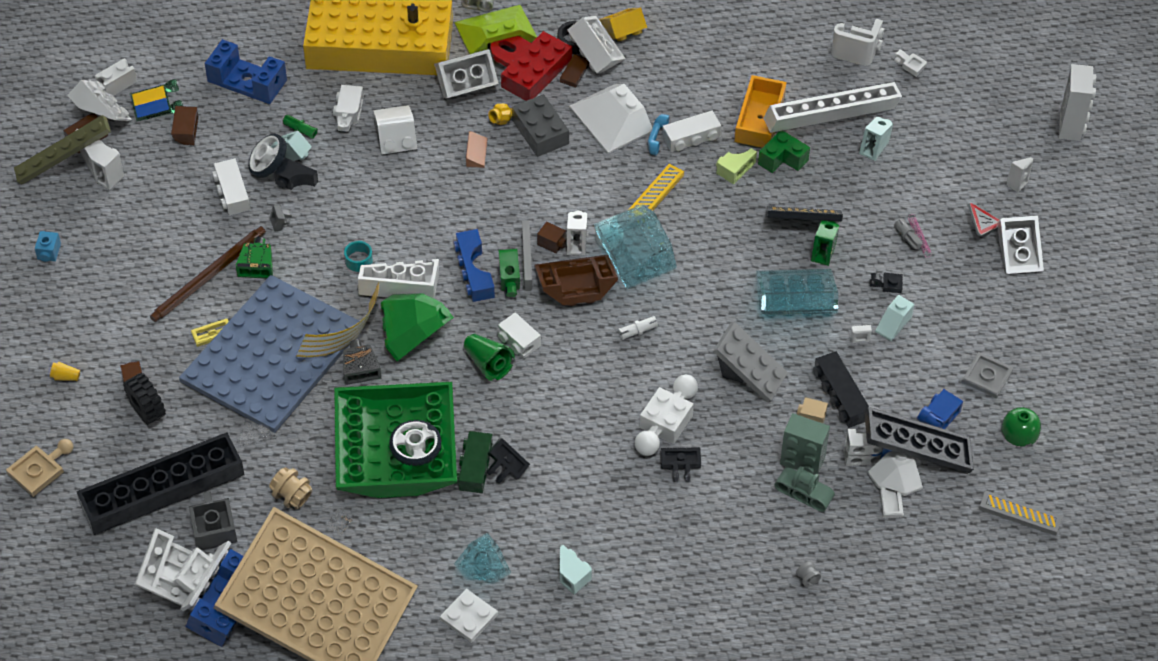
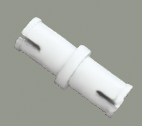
(638, 327)

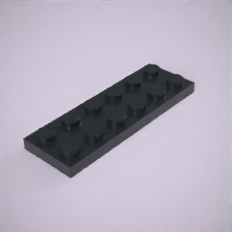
(918, 440)

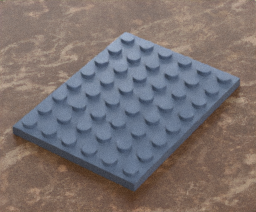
(254, 358)

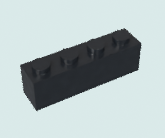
(841, 388)

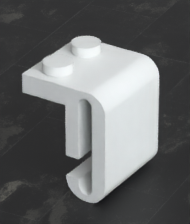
(859, 44)
(395, 129)

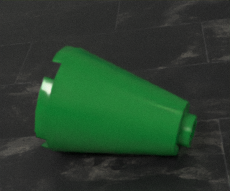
(489, 356)

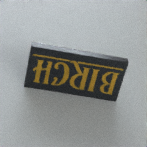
(804, 214)

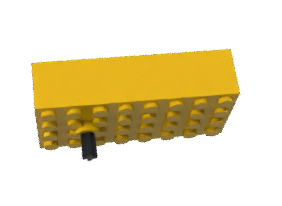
(378, 35)

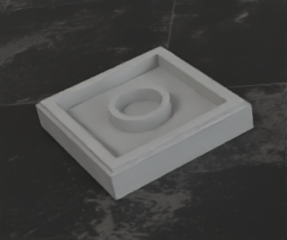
(987, 375)

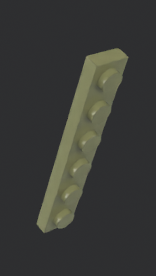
(62, 149)

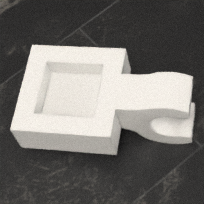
(911, 63)

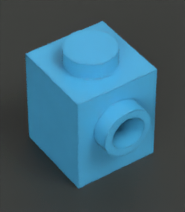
(47, 246)

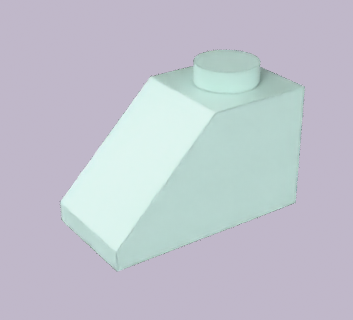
(296, 146)
(895, 318)

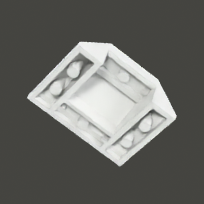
(613, 117)
(162, 565)

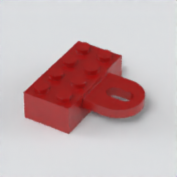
(531, 64)

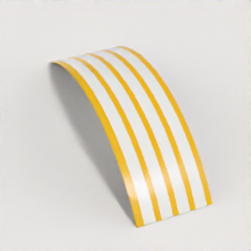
(330, 343)

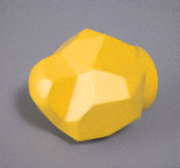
(500, 114)

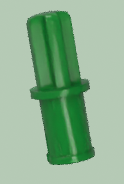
(300, 126)

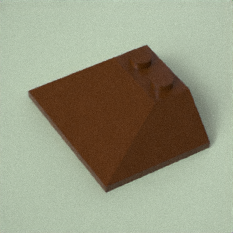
(577, 279)

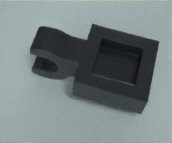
(890, 282)

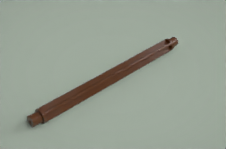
(205, 275)

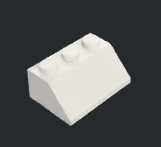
(595, 44)

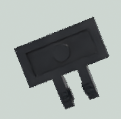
(508, 459)
(681, 459)

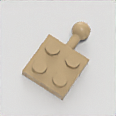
(38, 469)

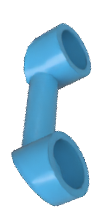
(653, 146)

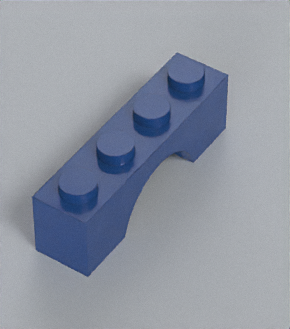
(479, 282)

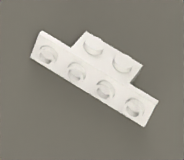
(197, 572)

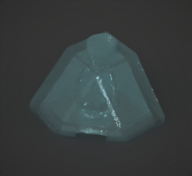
(483, 561)

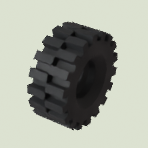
(144, 398)

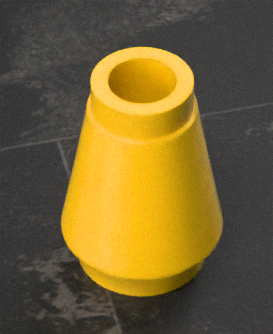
(64, 372)

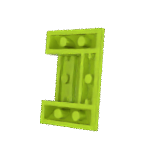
(494, 26)

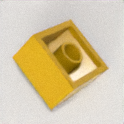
(624, 23)

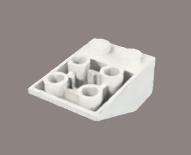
(93, 98)
(103, 163)

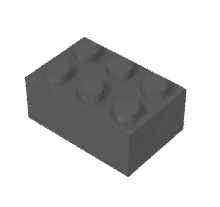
(540, 125)

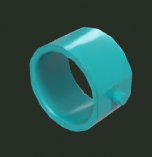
(357, 246)

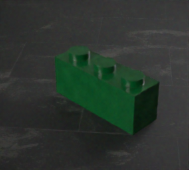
(474, 462)

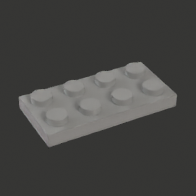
(750, 361)

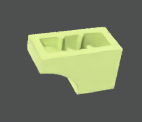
(734, 166)

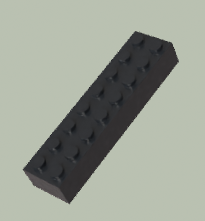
(160, 483)

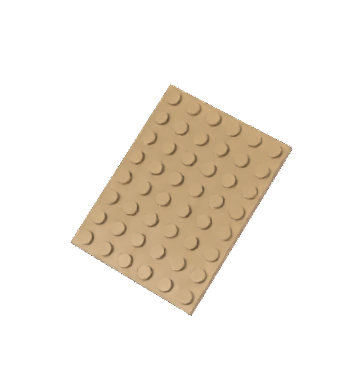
(314, 594)

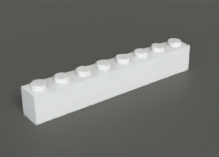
(832, 107)

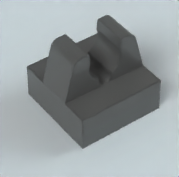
(279, 217)

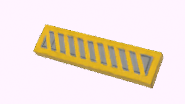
(659, 187)

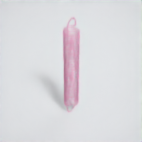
(922, 236)

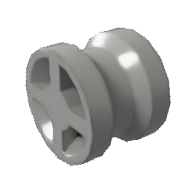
(808, 574)

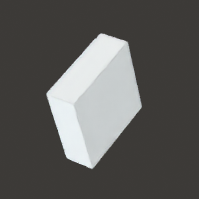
(860, 333)

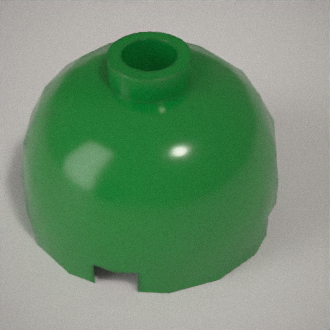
(1021, 426)

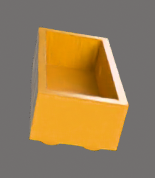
(759, 96)

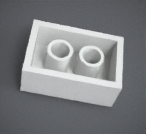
(466, 73)

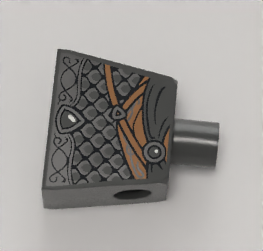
(360, 363)

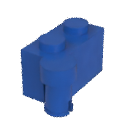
(942, 410)

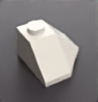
(896, 473)

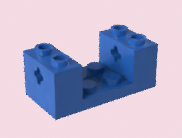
(228, 70)
(204, 618)

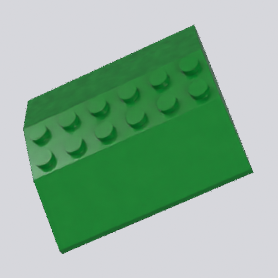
(363, 431)

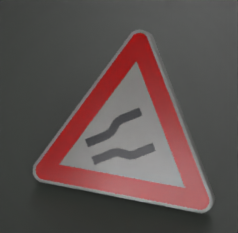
(983, 221)

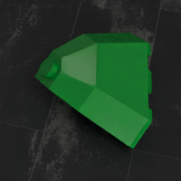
(411, 320)

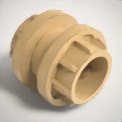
(288, 486)

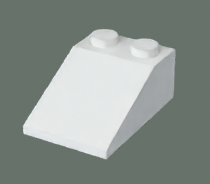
(1020, 244)

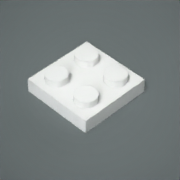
(468, 615)

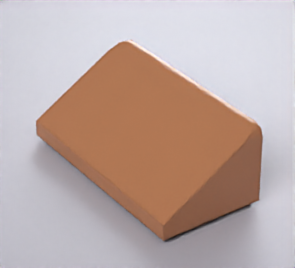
(476, 150)

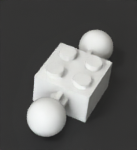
(666, 415)

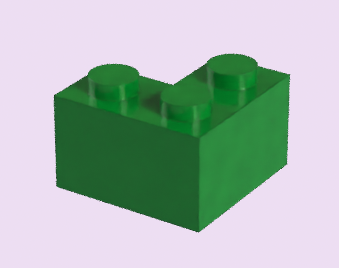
(783, 149)

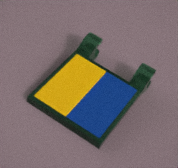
(154, 101)

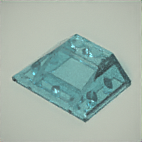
(636, 245)

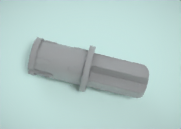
(908, 234)

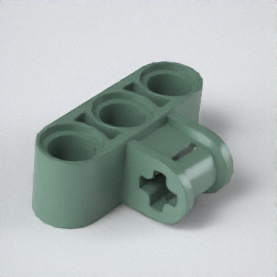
(804, 488)

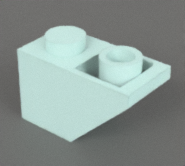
(573, 572)

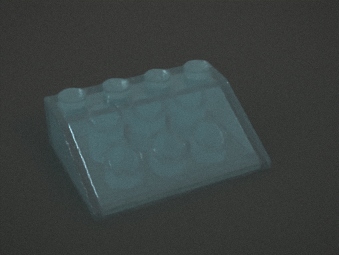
(797, 292)

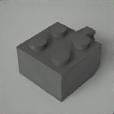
(212, 522)

